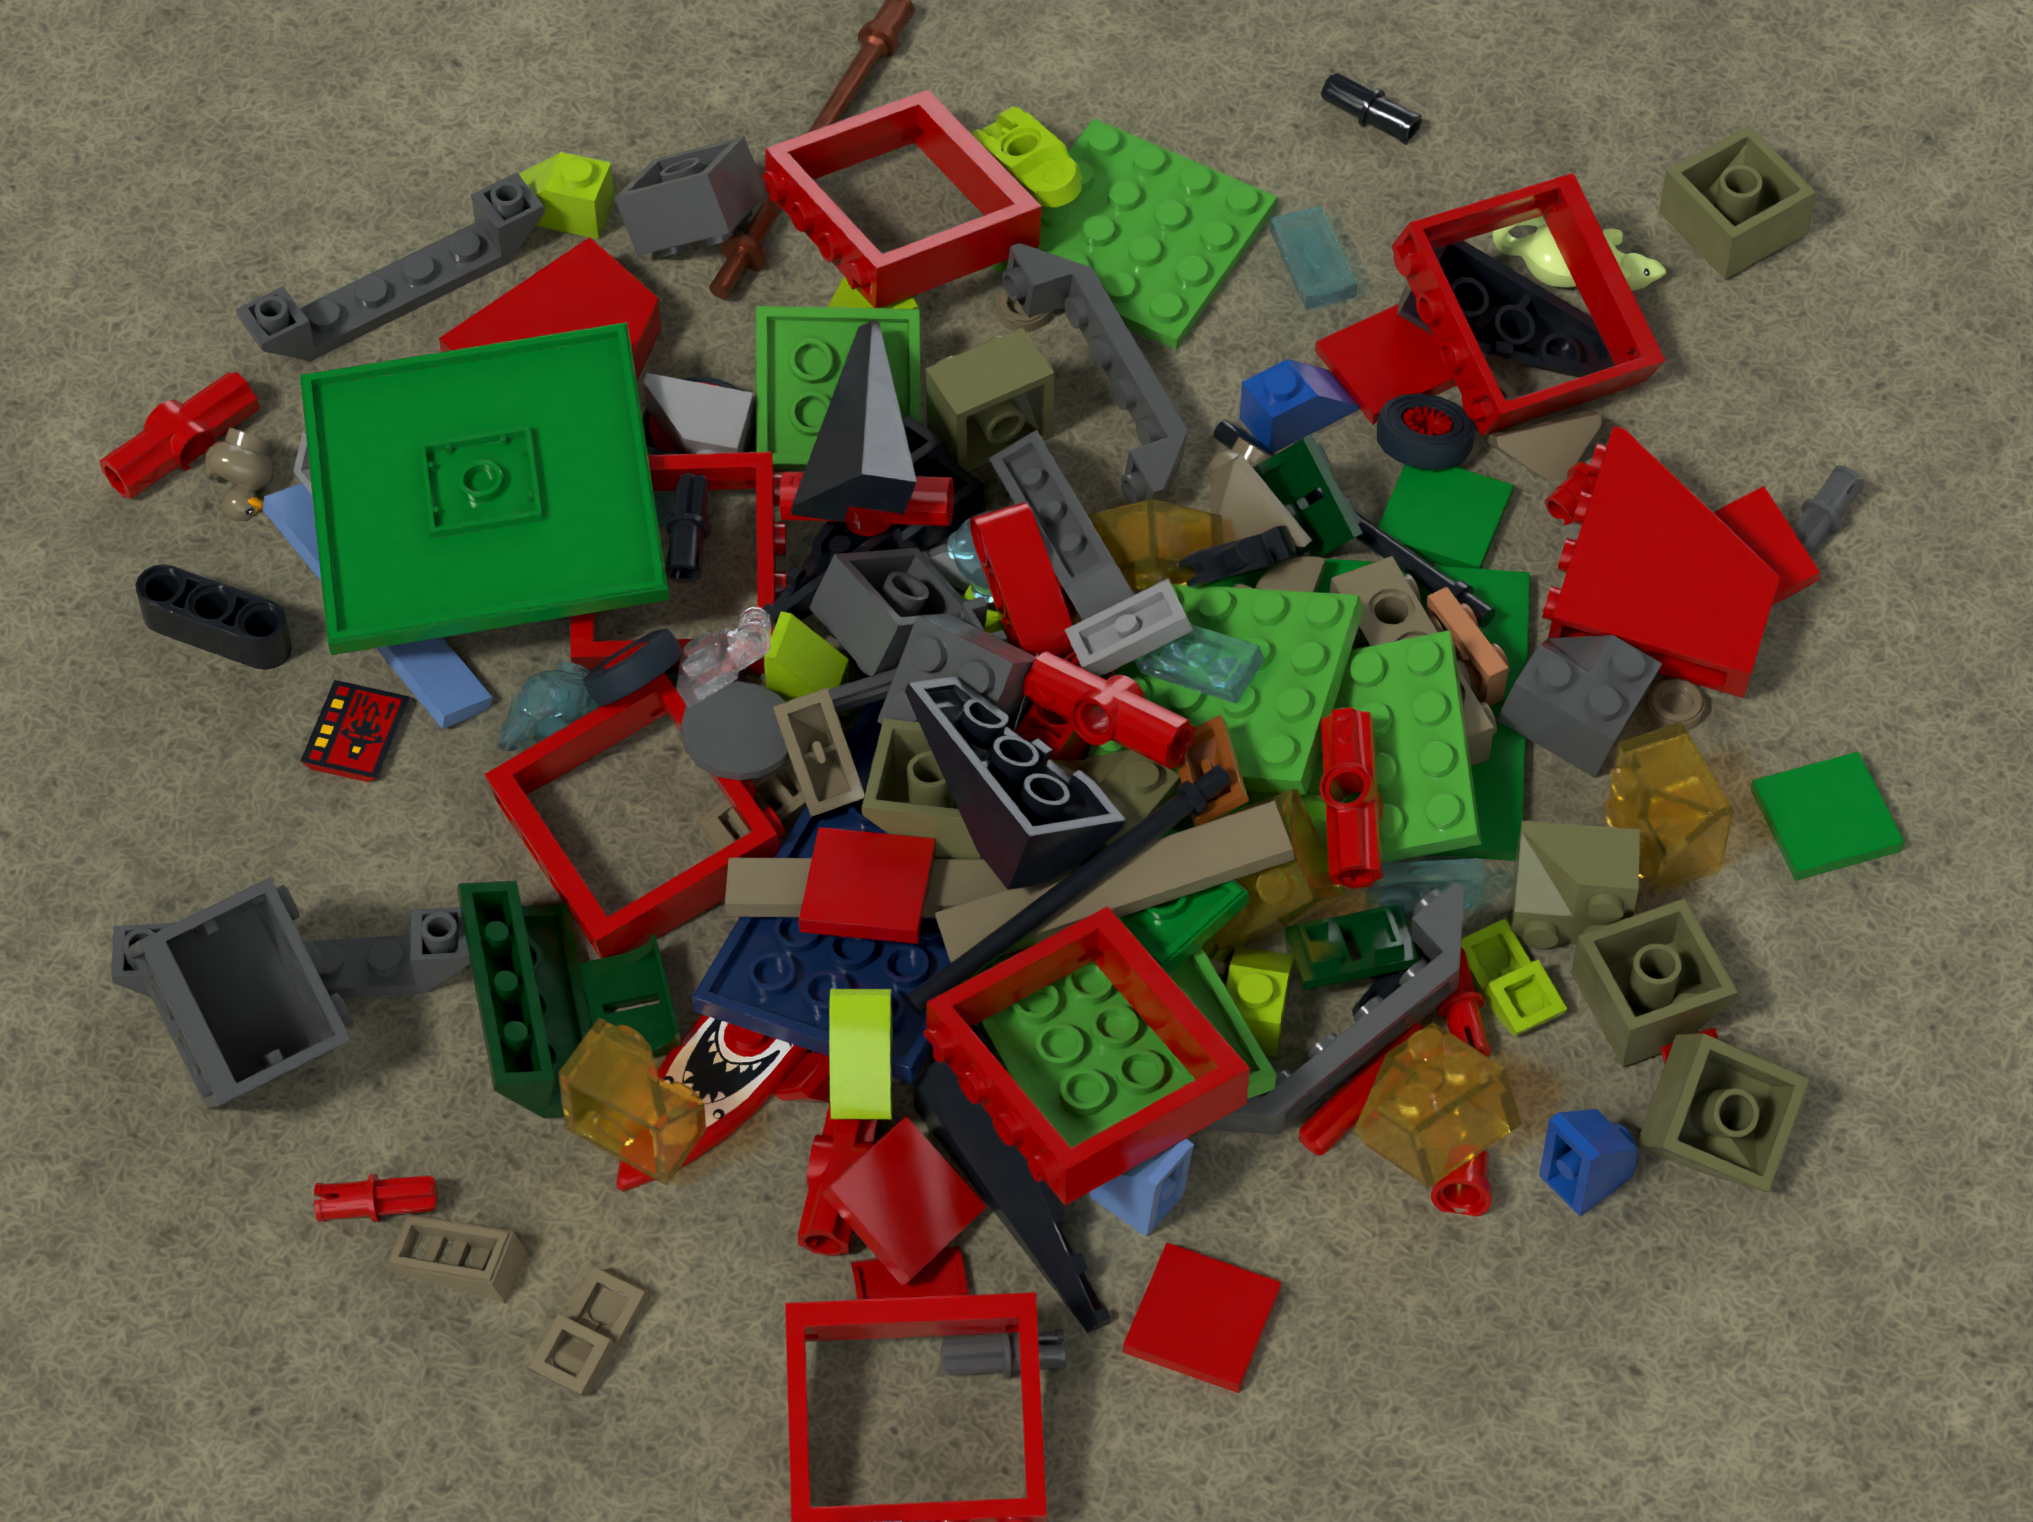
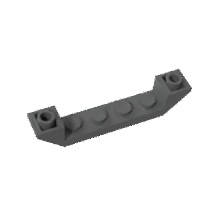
(503, 221)
(1049, 283)
(1068, 534)
(352, 964)
(1378, 1023)

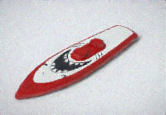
(731, 1074)

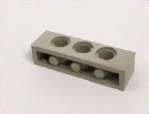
(1396, 600)

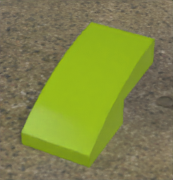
(1509, 981)
(860, 1053)

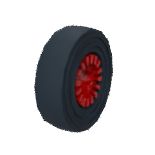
(1425, 431)
(632, 667)

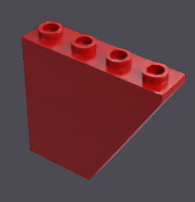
(569, 294)
(1661, 573)

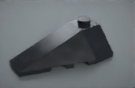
(1515, 315)
(1017, 803)

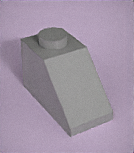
(700, 415)

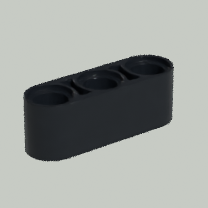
(214, 616)

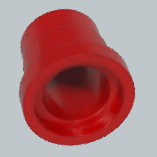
(1564, 499)
(1465, 1188)

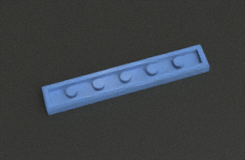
(425, 666)

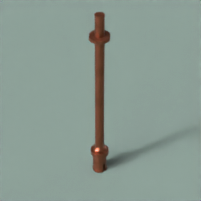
(877, 40)

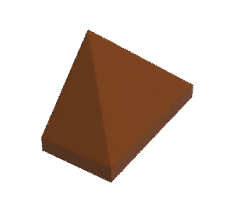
(1213, 747)

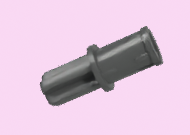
(1827, 507)
(999, 1353)

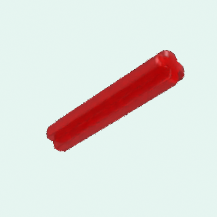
(1346, 1105)

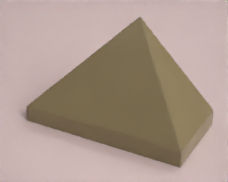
(1548, 443)
(1249, 504)
(818, 752)

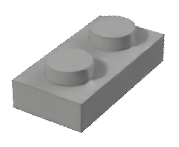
(1129, 629)

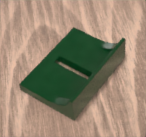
(1298, 473)
(1323, 956)
(628, 981)

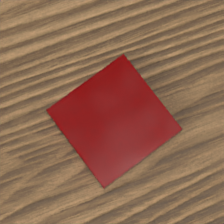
(1384, 360)
(1766, 531)
(867, 885)
(904, 1200)
(1202, 1317)

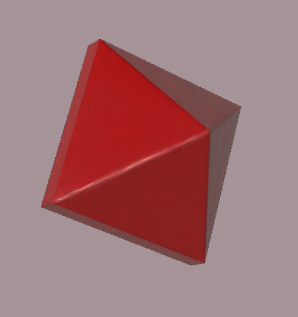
(807, 1081)

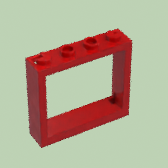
(921, 119)
(1592, 269)
(723, 471)
(672, 901)
(1102, 939)
(916, 1319)

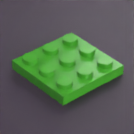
(800, 365)

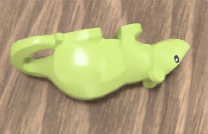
(1549, 267)

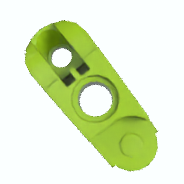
(1032, 157)

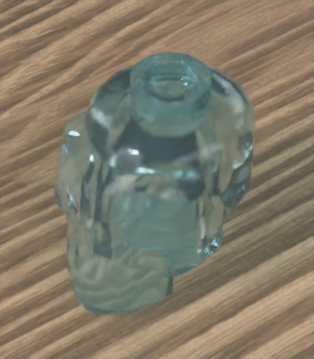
(546, 705)

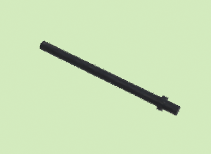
(1386, 545)
(1189, 800)

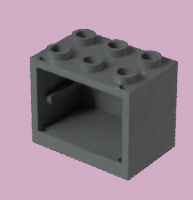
(241, 992)

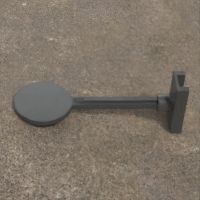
(737, 730)

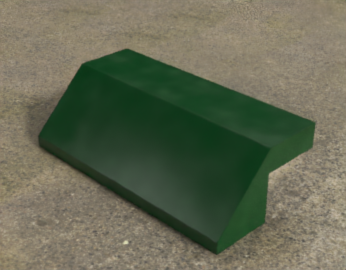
(525, 991)

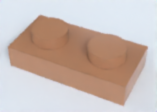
(1484, 661)

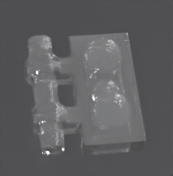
(715, 660)

